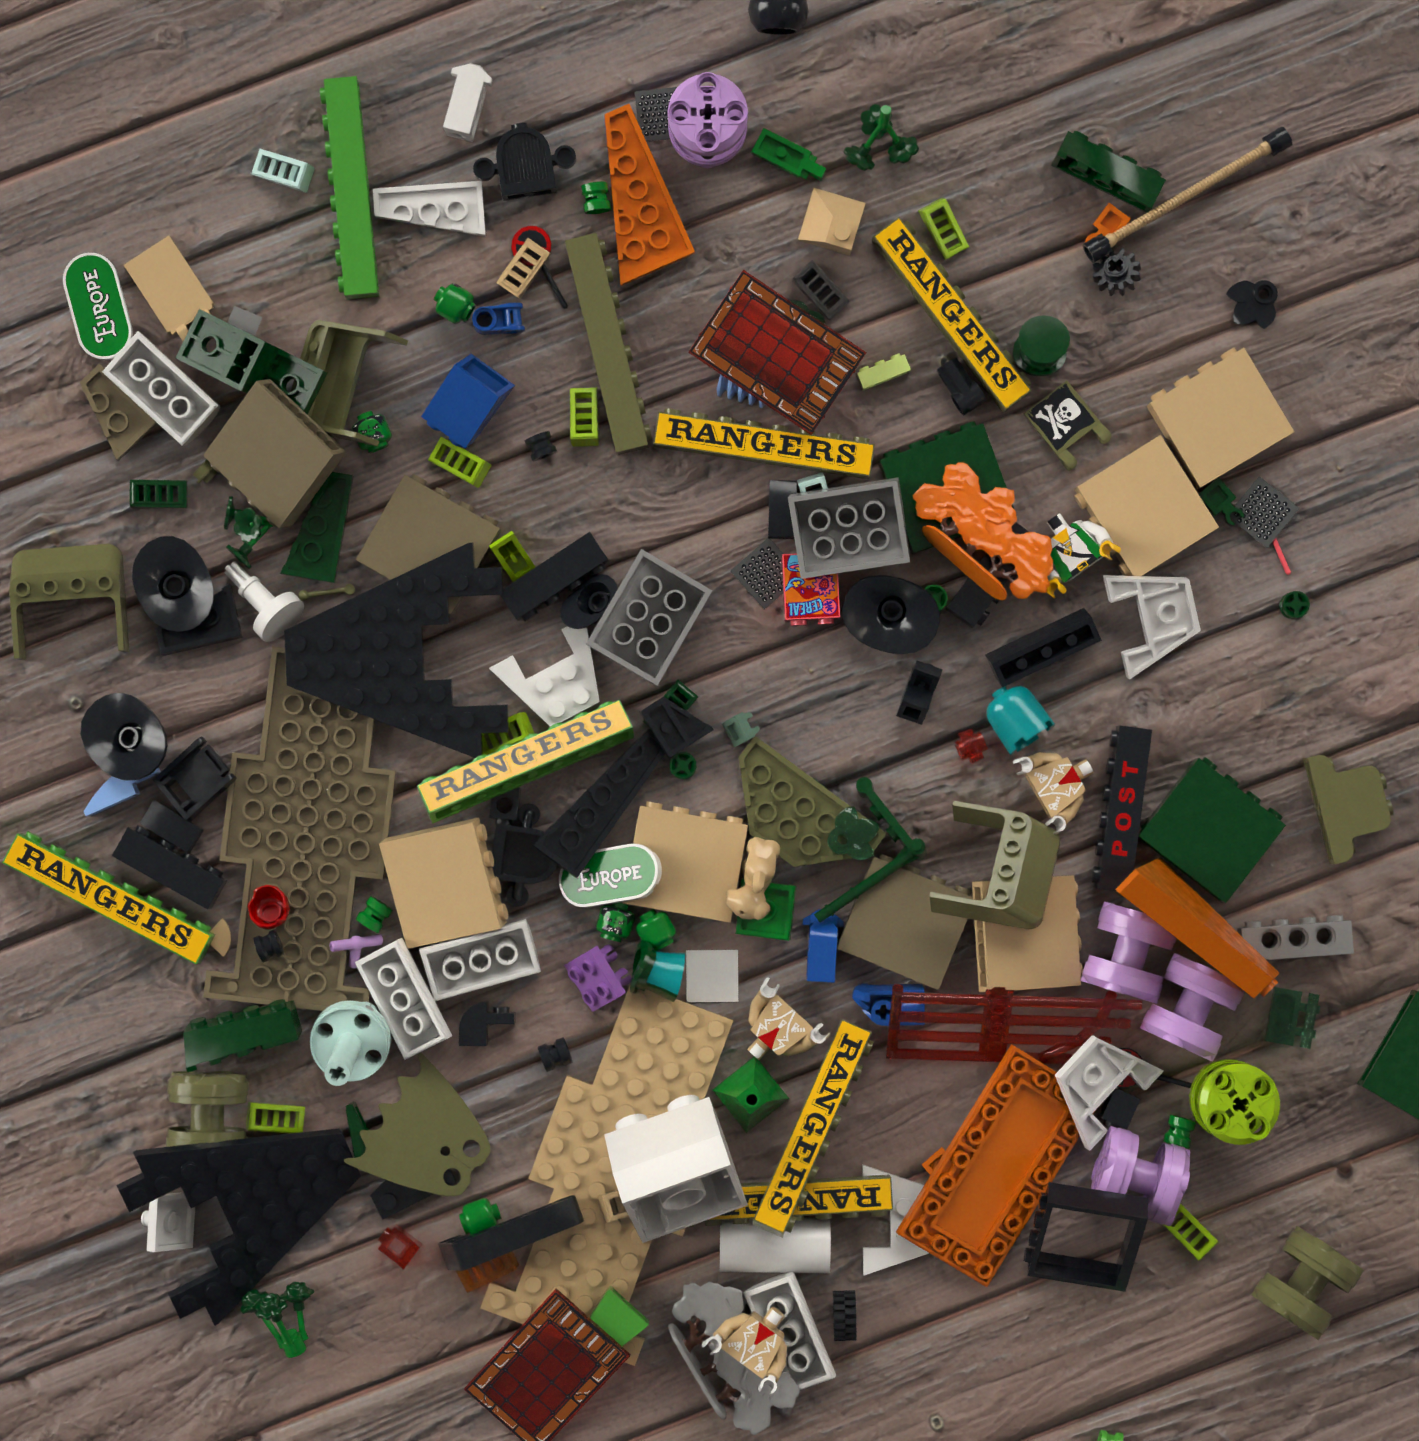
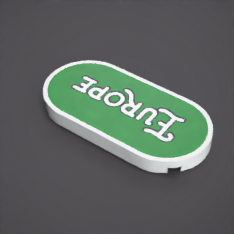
(97, 305)
(613, 877)

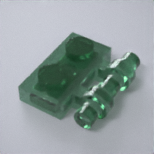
(1284, 1015)

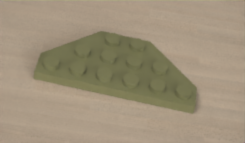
(790, 807)

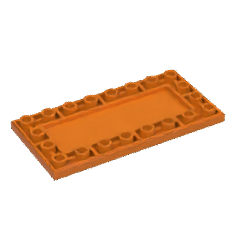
(994, 1169)

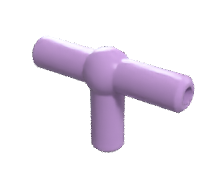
(355, 945)

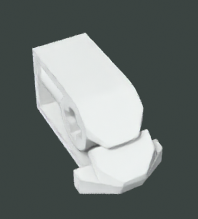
(466, 101)

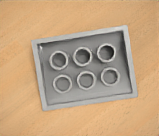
(849, 528)
(649, 617)

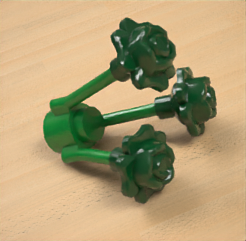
(272, 1305)

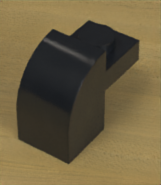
(919, 692)
(475, 1021)

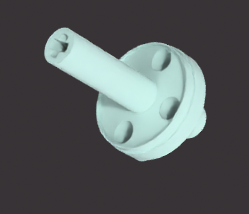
(345, 1049)

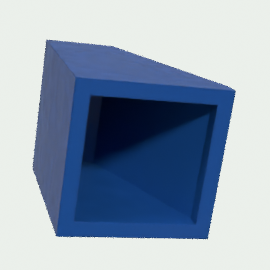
(467, 401)

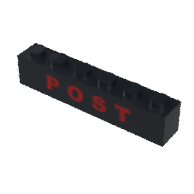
(1123, 806)

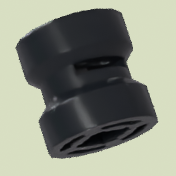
(554, 1054)

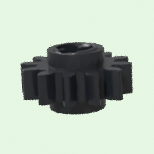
(1117, 272)

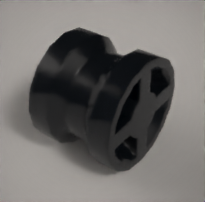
(541, 446)
(268, 946)

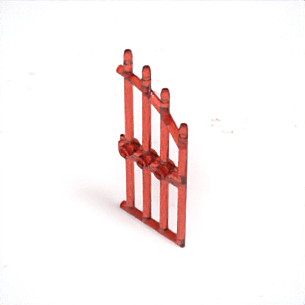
(996, 1023)

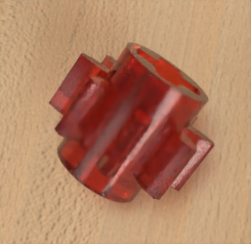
(971, 745)

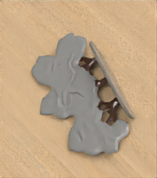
(715, 1305)

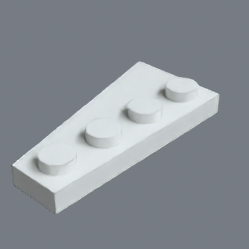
(439, 206)

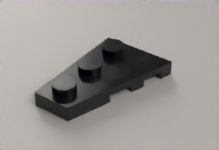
(218, 627)

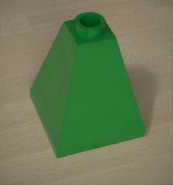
(747, 1080)

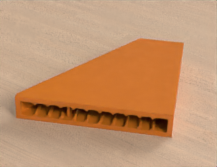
(1188, 917)

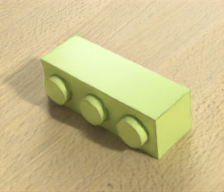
(883, 371)

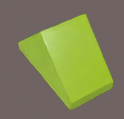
(512, 556)

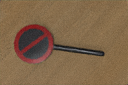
(540, 237)

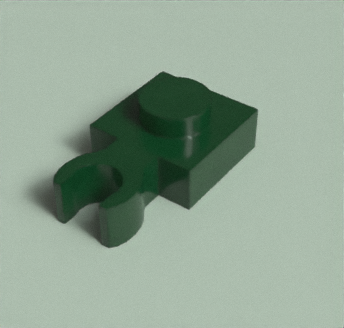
(1218, 498)

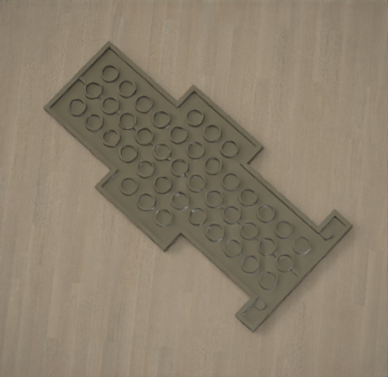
(310, 824)

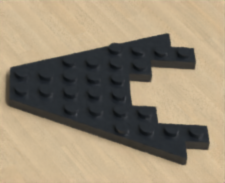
(372, 653)
(268, 1193)

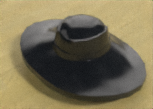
(173, 584)
(891, 614)
(123, 736)

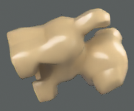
(758, 872)

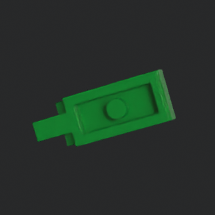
(787, 156)

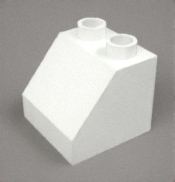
(673, 1168)

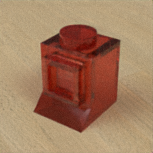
(399, 1245)

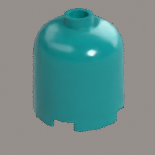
(1017, 717)

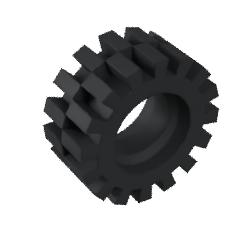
(844, 1315)

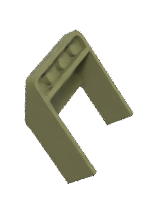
(341, 353)
(67, 575)
(1020, 871)

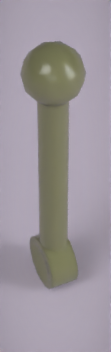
(348, 589)

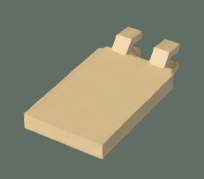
(169, 286)

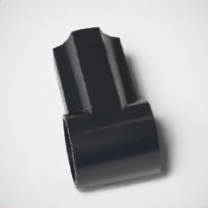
(964, 391)

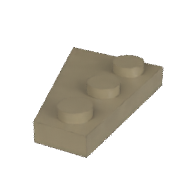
(117, 413)

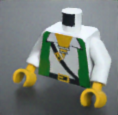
(1076, 549)

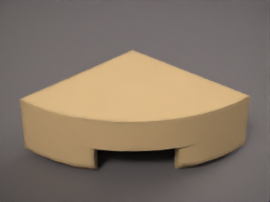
(222, 938)

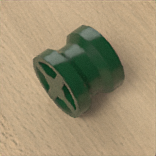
(1299, 603)
(683, 765)

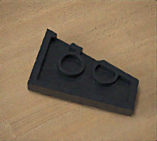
(392, 1197)

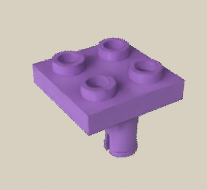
(596, 978)

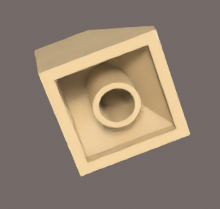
(831, 221)

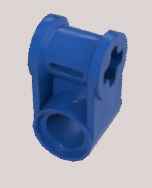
(501, 319)

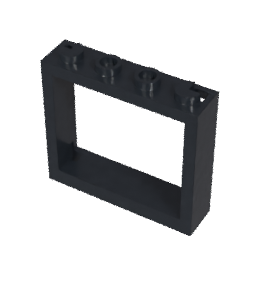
(1083, 1270)

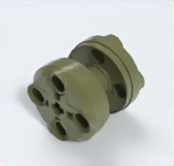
(207, 1095)
(1317, 1267)

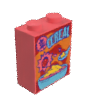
(808, 597)

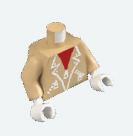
(1056, 785)
(779, 1026)
(754, 1343)

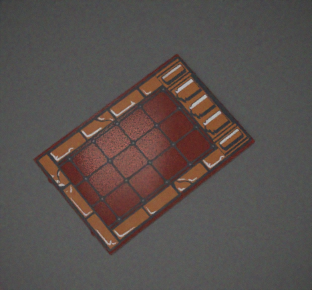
(777, 352)
(547, 1370)

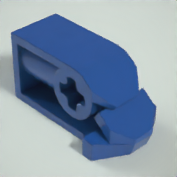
(822, 947)
(873, 996)

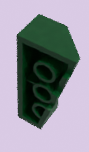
(1108, 171)
(240, 1032)

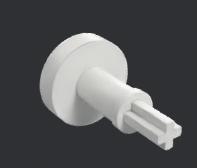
(274, 612)

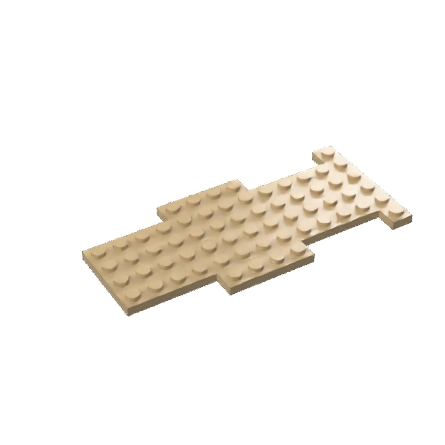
(650, 1060)

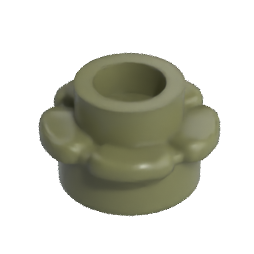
(204, 472)

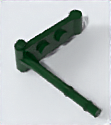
(912, 851)

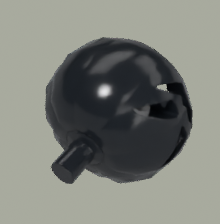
(771, 15)

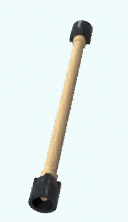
(1273, 144)

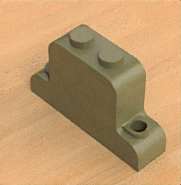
(1347, 804)

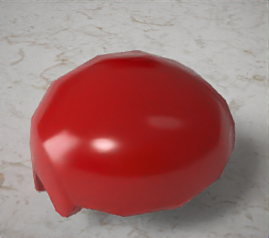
(268, 907)

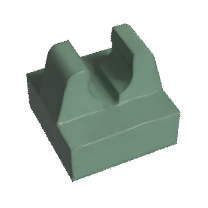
(739, 728)

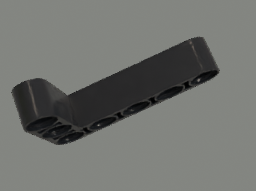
(472, 1250)

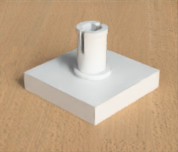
(169, 1223)

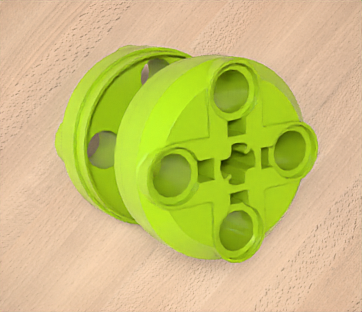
(1251, 1103)

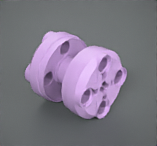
(707, 120)
(1125, 970)
(1186, 1022)
(1161, 1181)

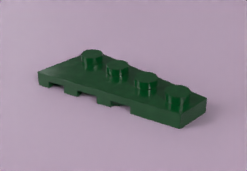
(320, 539)

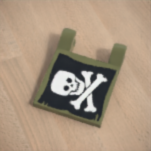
(1063, 420)

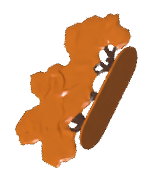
(984, 525)

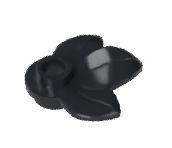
(1250, 305)

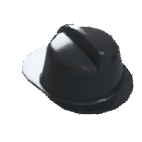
(588, 602)

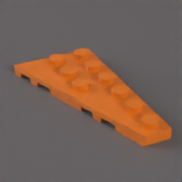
(644, 214)

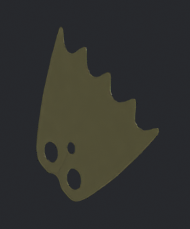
(415, 1131)

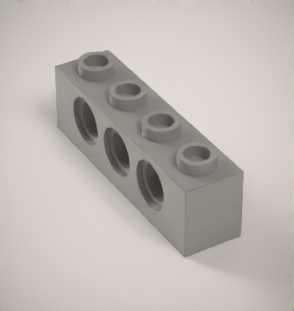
(1339, 940)

